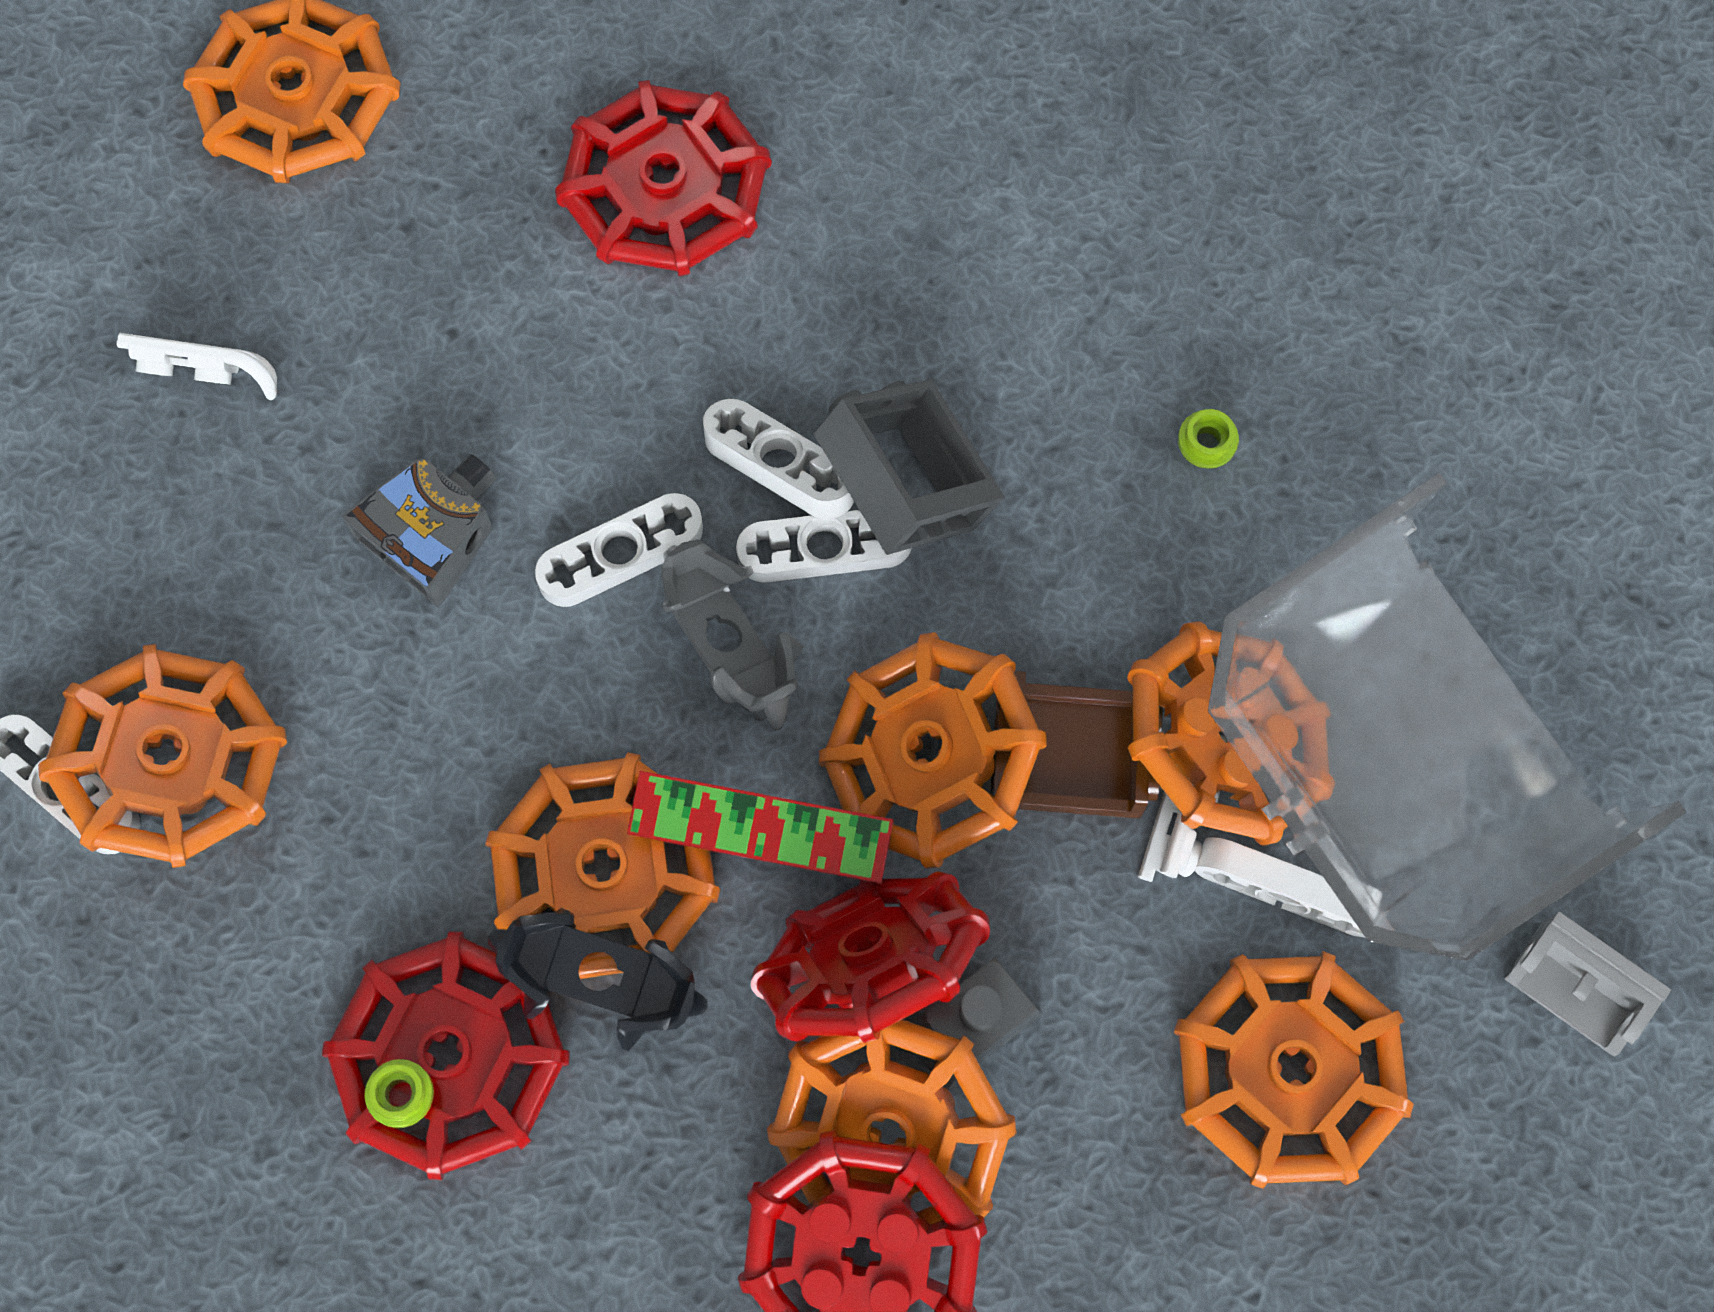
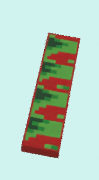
(760, 827)

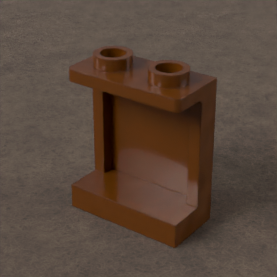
(1086, 752)

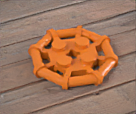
(296, 112)
(1194, 740)
(962, 761)
(171, 788)
(572, 844)
(901, 1094)
(1293, 1106)

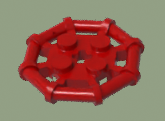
(660, 206)
(866, 954)
(459, 1088)
(864, 1210)

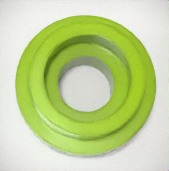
(1213, 423)
(382, 1082)

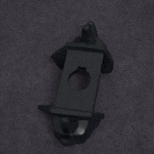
(547, 955)

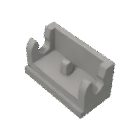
(1587, 984)

